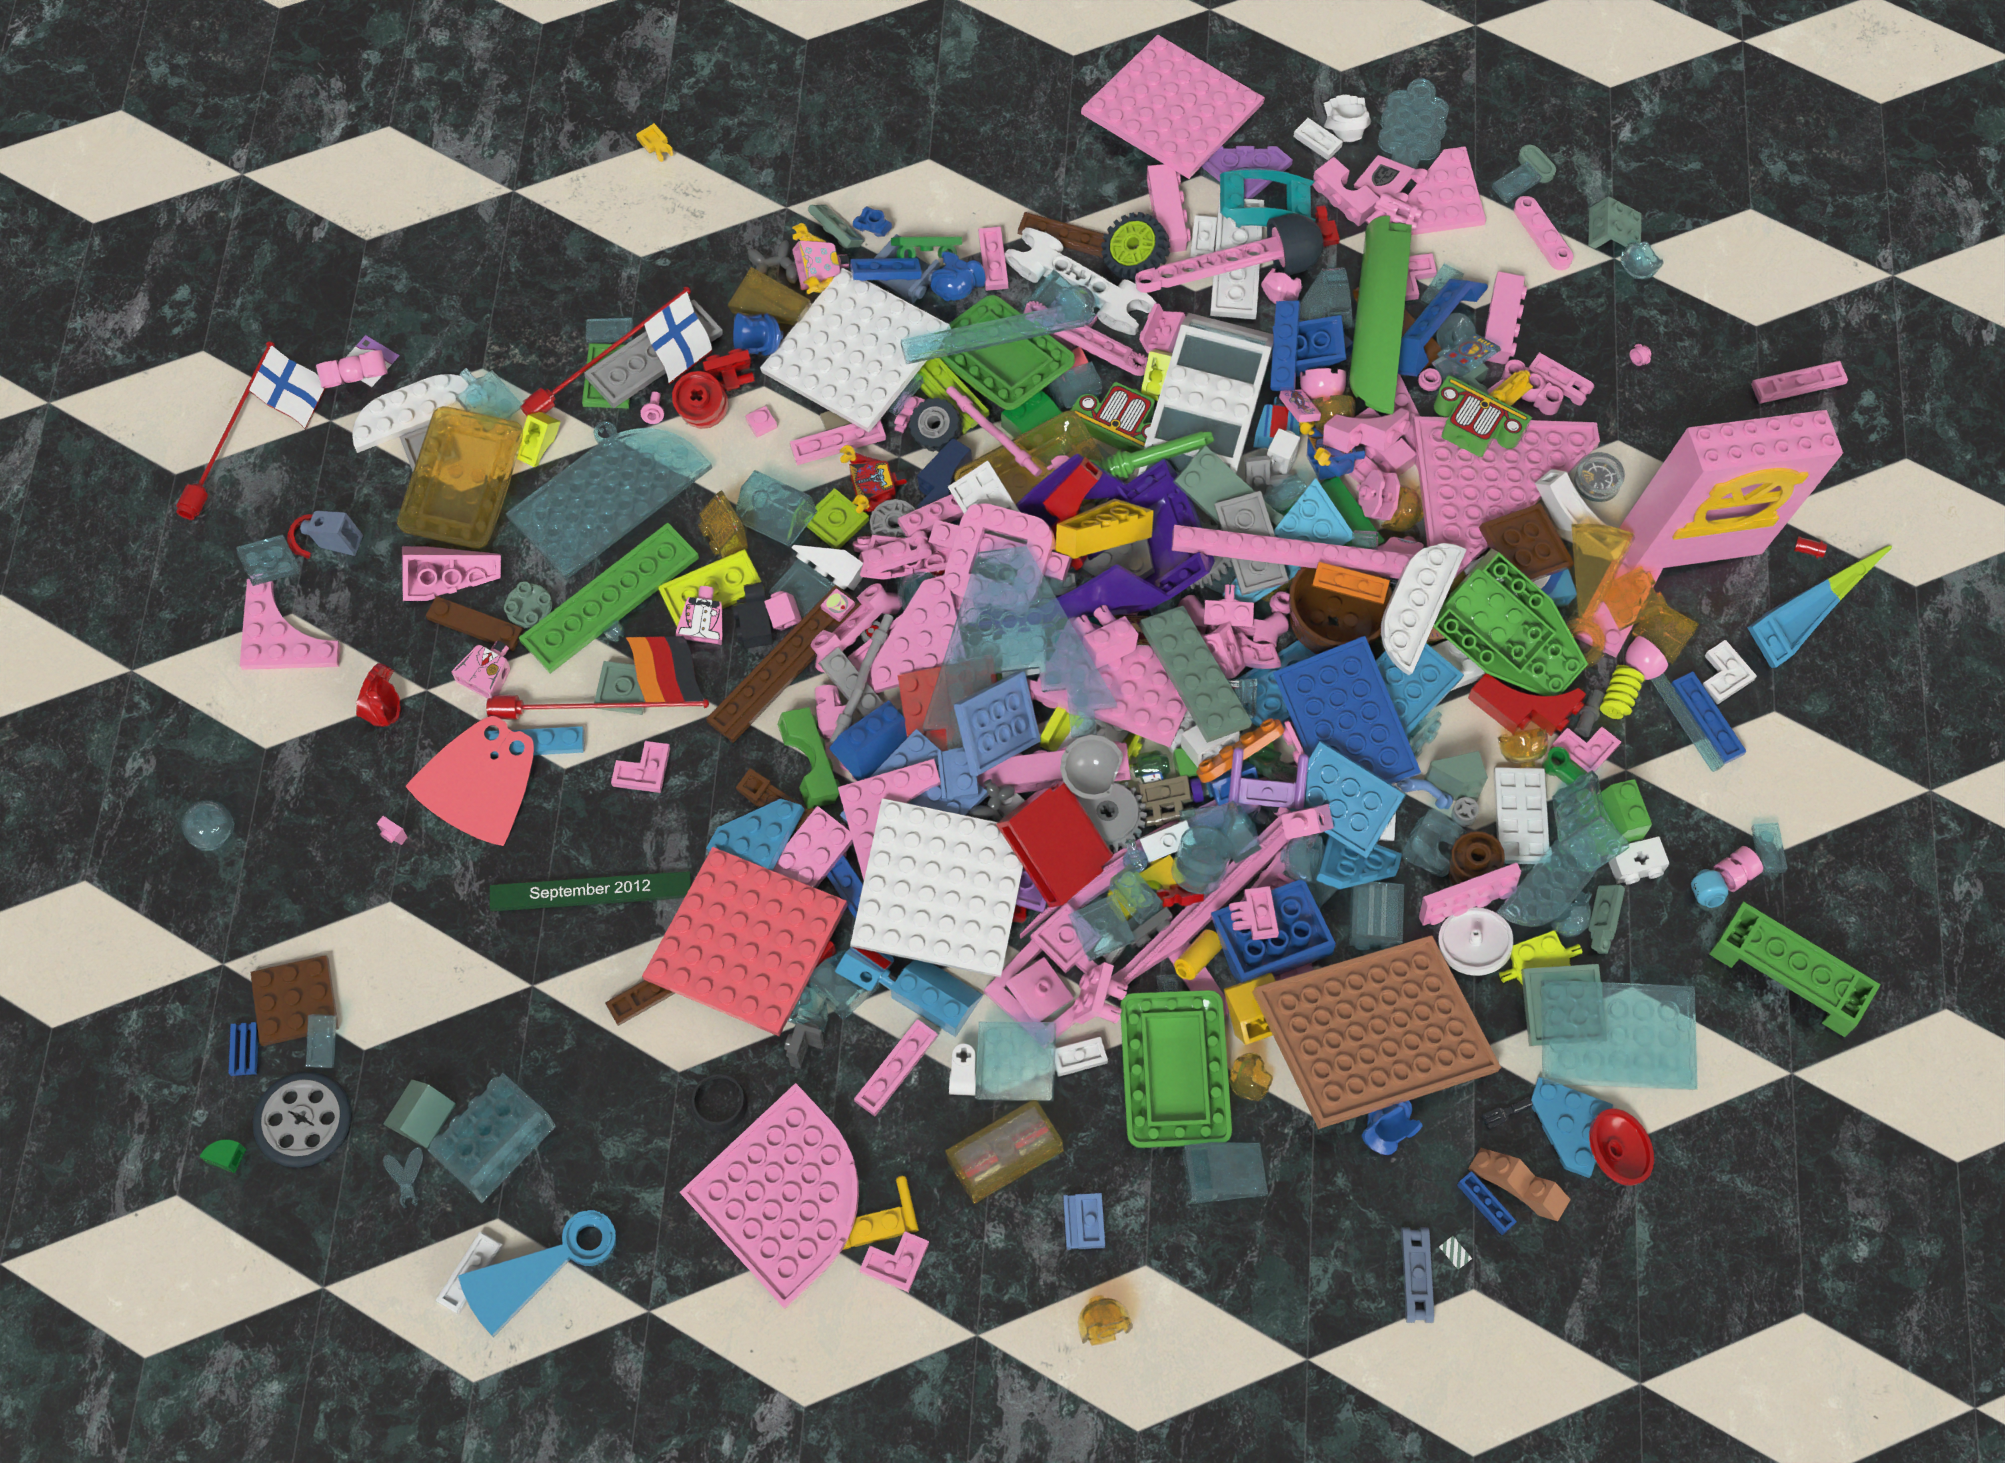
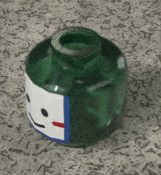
(1152, 766)

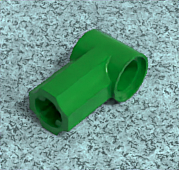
(1567, 770)

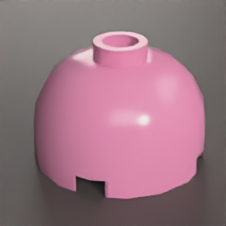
(1322, 383)

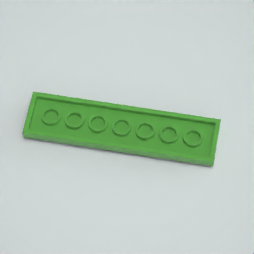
(608, 598)

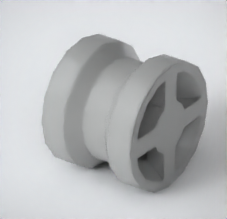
(1467, 806)

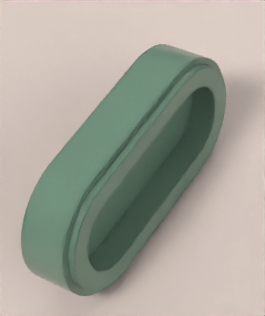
(1538, 161)

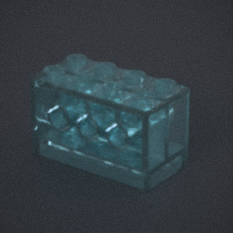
(491, 1137)

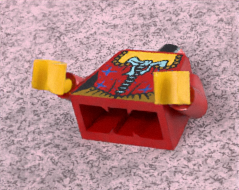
(871, 479)

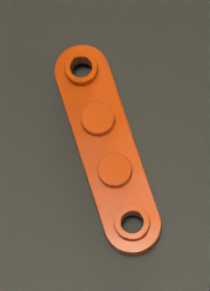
(1249, 742)

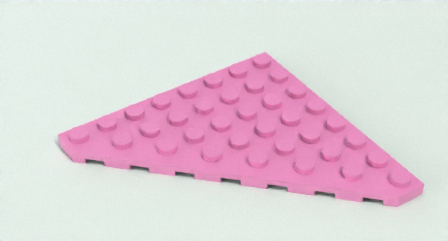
(1468, 490)

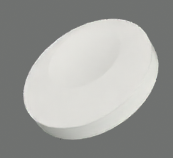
(1476, 941)

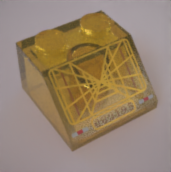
(722, 527)

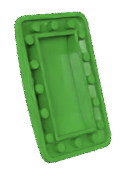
(1011, 370)
(1175, 1068)

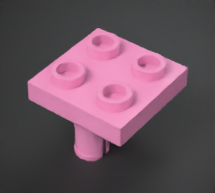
(1094, 988)

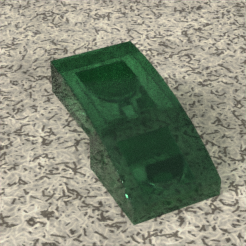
(1269, 764)

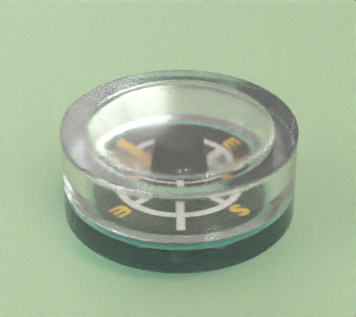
(1599, 477)

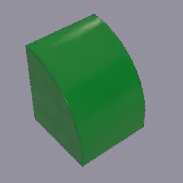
(224, 1154)

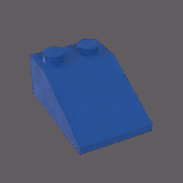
(1320, 343)

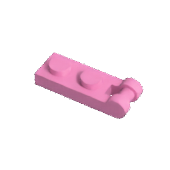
(1562, 378)
(896, 553)

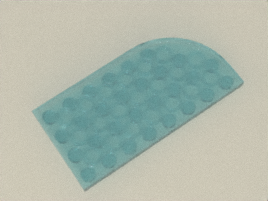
(606, 495)

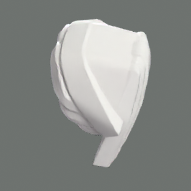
(1347, 117)

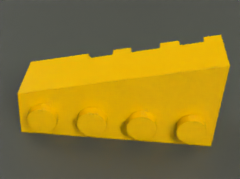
(1103, 528)

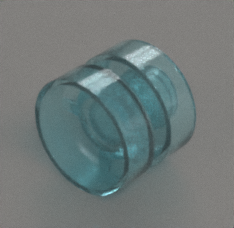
(1201, 859)

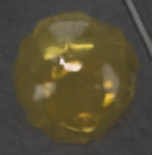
(1249, 1077)

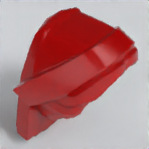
(378, 698)

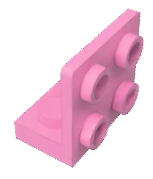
(1225, 650)

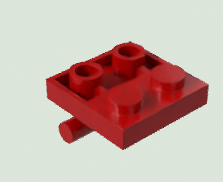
(727, 368)

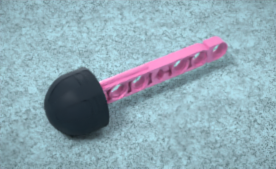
(1291, 243)

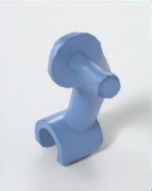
(1444, 800)

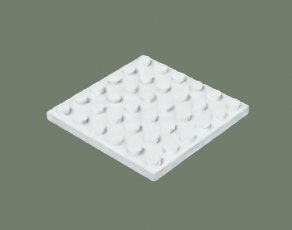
(851, 351)
(938, 889)

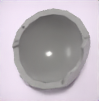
(1091, 766)

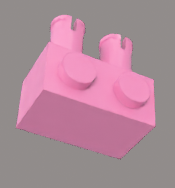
(1108, 642)

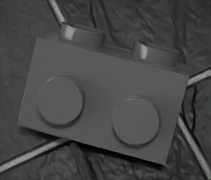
(1142, 933)
(798, 1043)

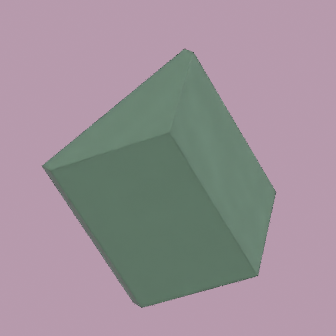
(420, 1113)

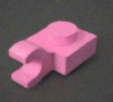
(904, 416)

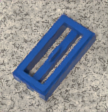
(244, 1027)

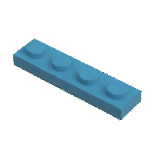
(546, 741)

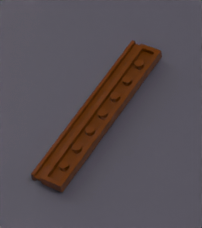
(773, 673)

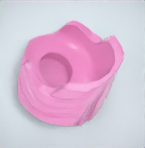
(1281, 287)

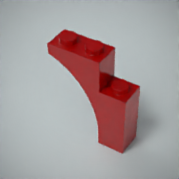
(1068, 495)
(1518, 709)

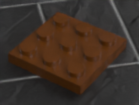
(1528, 542)
(288, 995)

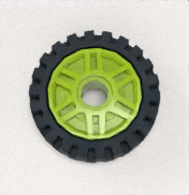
(1133, 231)

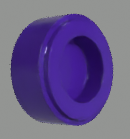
(1196, 790)

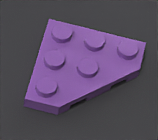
(1247, 157)

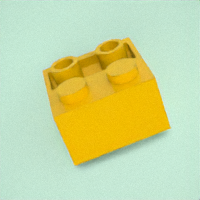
(1245, 1012)

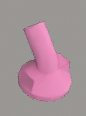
(653, 412)
(861, 545)

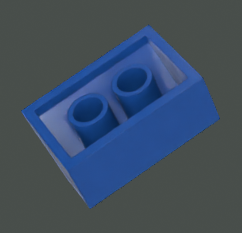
(870, 741)

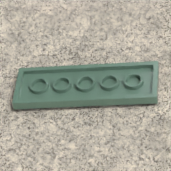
(1195, 674)

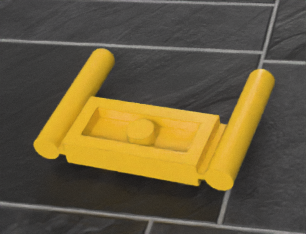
(885, 1223)

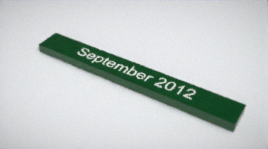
(589, 891)

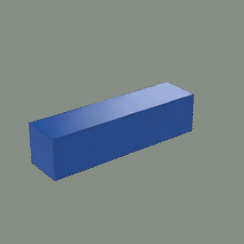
(1486, 1203)

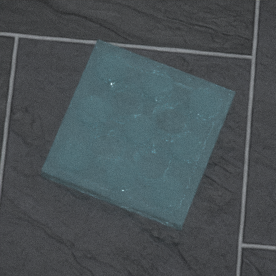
(1016, 1061)

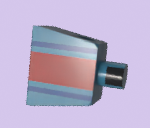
(1272, 419)
(867, 968)

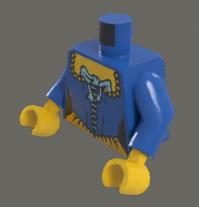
(1326, 460)

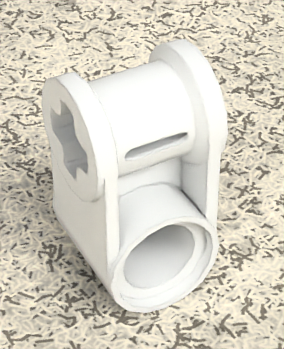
(963, 1074)

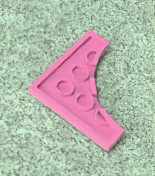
(273, 642)
(863, 800)

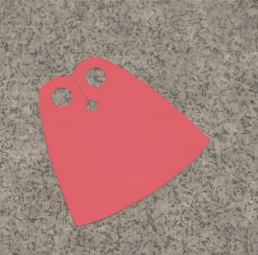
(472, 788)

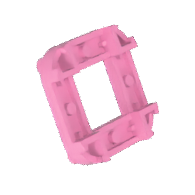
(1001, 520)

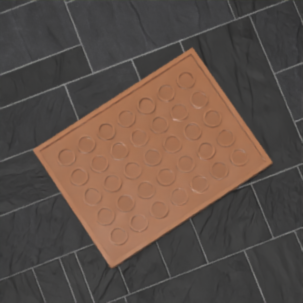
(1375, 1031)

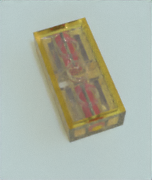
(1004, 1151)

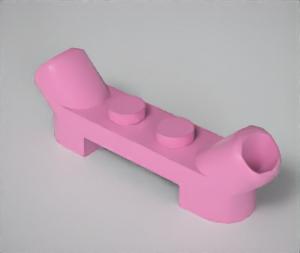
(873, 603)
(1262, 632)

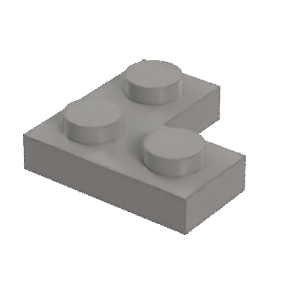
(1258, 474)

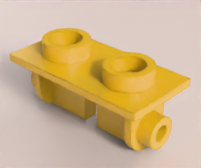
(1513, 388)

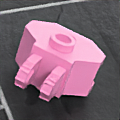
(1379, 495)

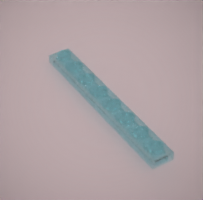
(991, 333)

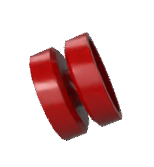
(699, 386)

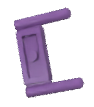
(1267, 791)

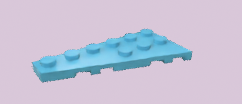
(1310, 520)

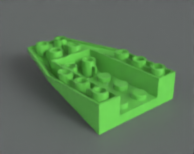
(1510, 628)

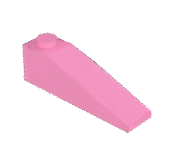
(935, 562)
(440, 571)

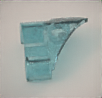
(1328, 297)

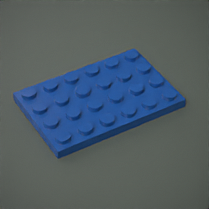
(1347, 706)

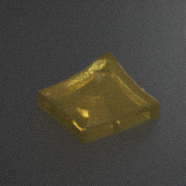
(1668, 632)

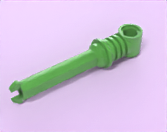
(1125, 463)

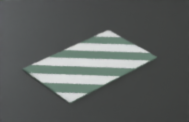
(1455, 1252)

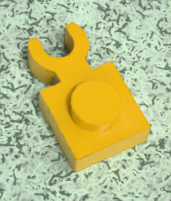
(654, 140)

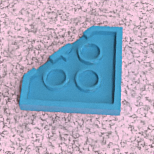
(759, 834)
(1347, 868)
(1567, 1123)

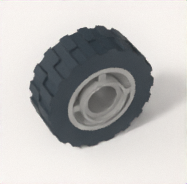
(929, 412)

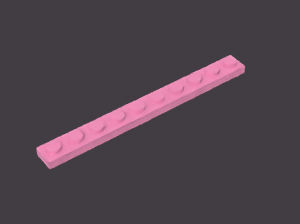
(1287, 551)

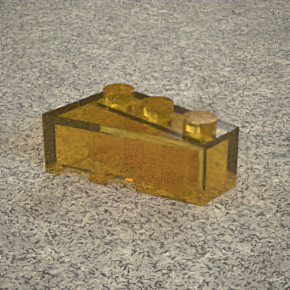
(765, 295)

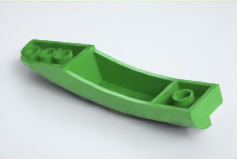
(1380, 313)

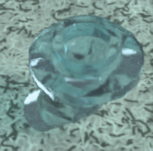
(1134, 856)

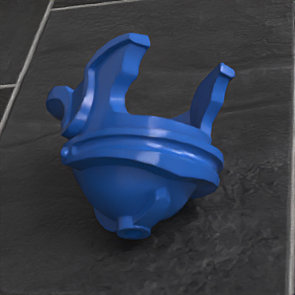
(957, 277)
(757, 333)
(1389, 1127)

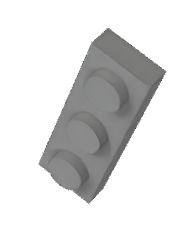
(844, 677)

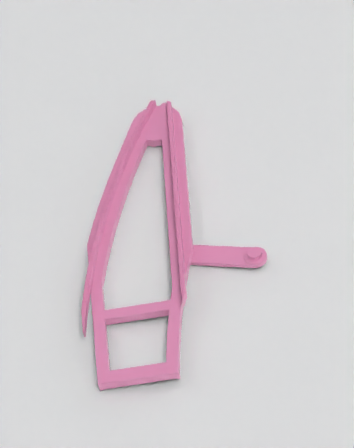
(1168, 943)

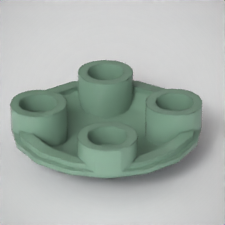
(527, 604)

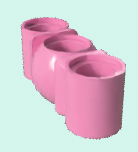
(351, 369)
(1541, 392)

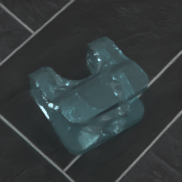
(1423, 842)

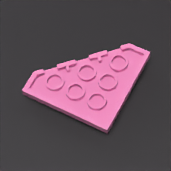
(1449, 197)
(918, 637)

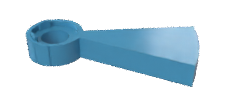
(505, 1288)

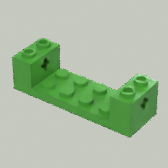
(1798, 966)

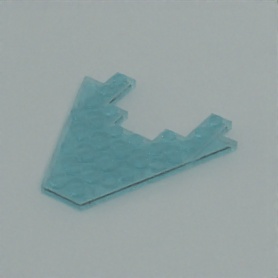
(1009, 626)

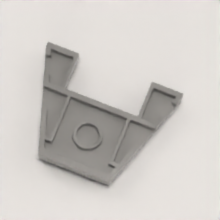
(1133, 556)

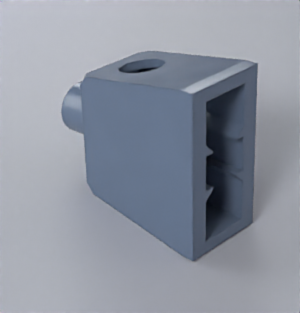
(333, 531)

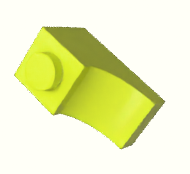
(1155, 373)
(537, 436)

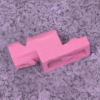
(828, 709)

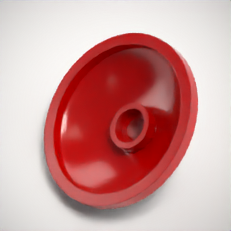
(1621, 1147)

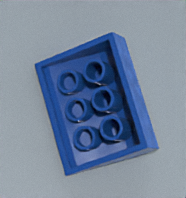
(1300, 940)

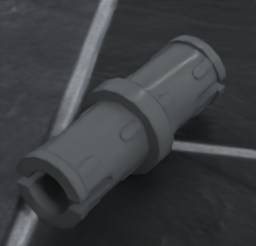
(1589, 713)

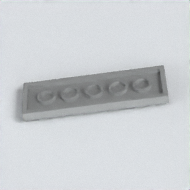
(637, 364)

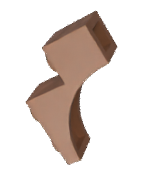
(1514, 1176)

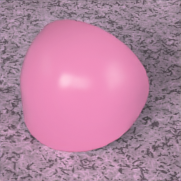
(1645, 658)

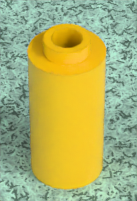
(1198, 955)

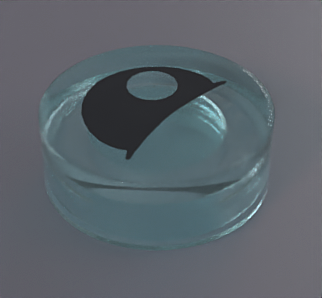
(604, 430)

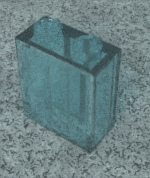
(1376, 915)

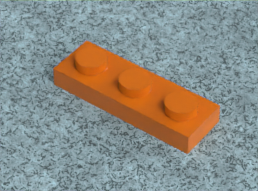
(1350, 583)

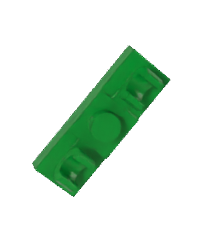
(925, 244)

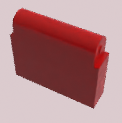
(1056, 843)

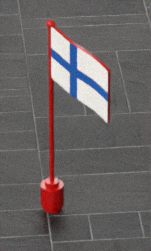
(674, 336)
(279, 385)

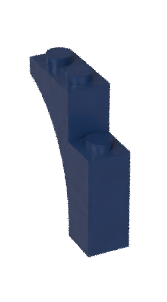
(940, 472)

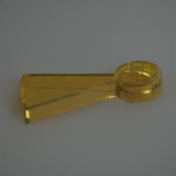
(1597, 559)

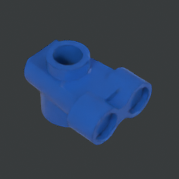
(872, 221)

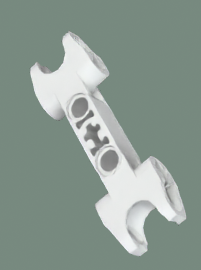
(1113, 301)

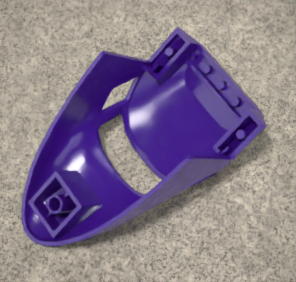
(1117, 586)

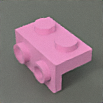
(1161, 329)

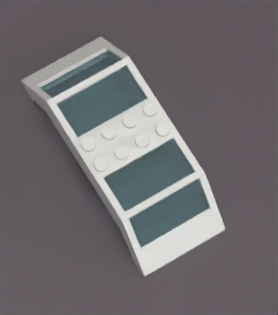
(1211, 389)

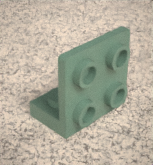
(1613, 221)

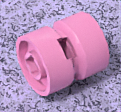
(1739, 868)

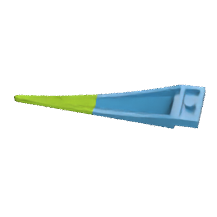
(1787, 626)

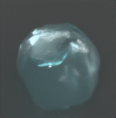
(1640, 260)

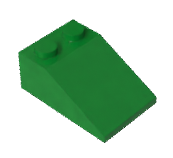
(1029, 414)

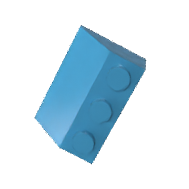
(935, 995)

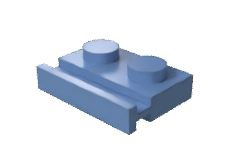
(955, 775)
(1084, 1221)

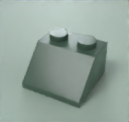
(1458, 775)

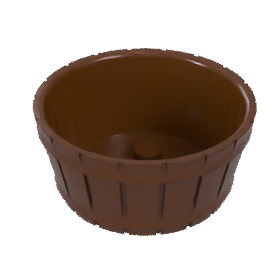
(1313, 605)

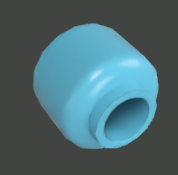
(1709, 888)

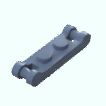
(1417, 1275)

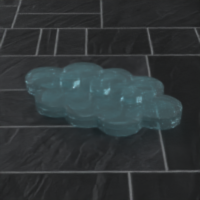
(1413, 124)

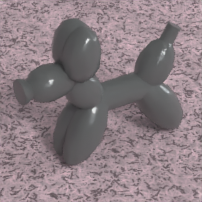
(782, 259)
(997, 794)

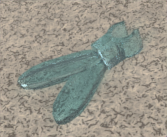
(405, 1176)

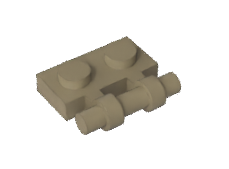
(1164, 794)

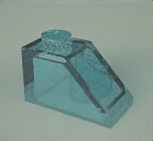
(1241, 832)

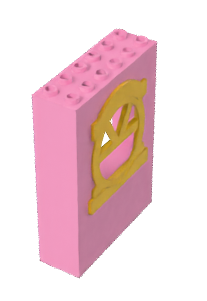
(1729, 489)

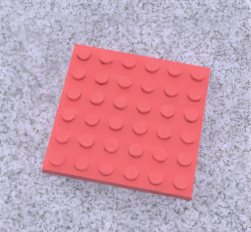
(745, 941)

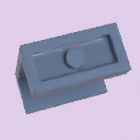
(908, 289)

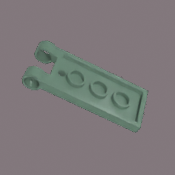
(1211, 481)

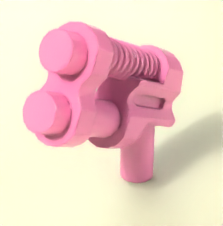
(1388, 207)

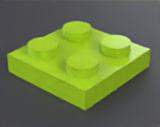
(836, 519)

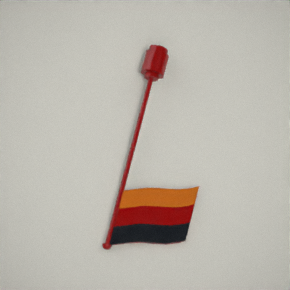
(662, 671)

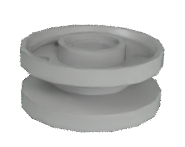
(887, 515)

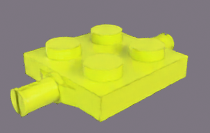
(1539, 953)

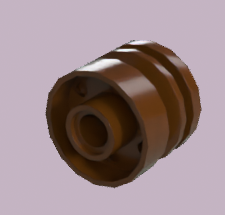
(1475, 856)

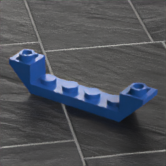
(1412, 354)

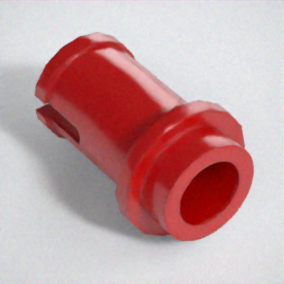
(1810, 547)

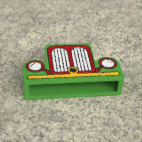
(1120, 417)
(1478, 418)

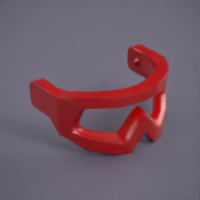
(291, 540)

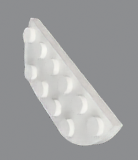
(405, 410)
(1418, 602)

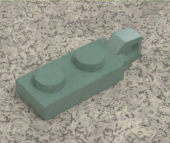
(1605, 916)

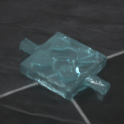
(488, 396)

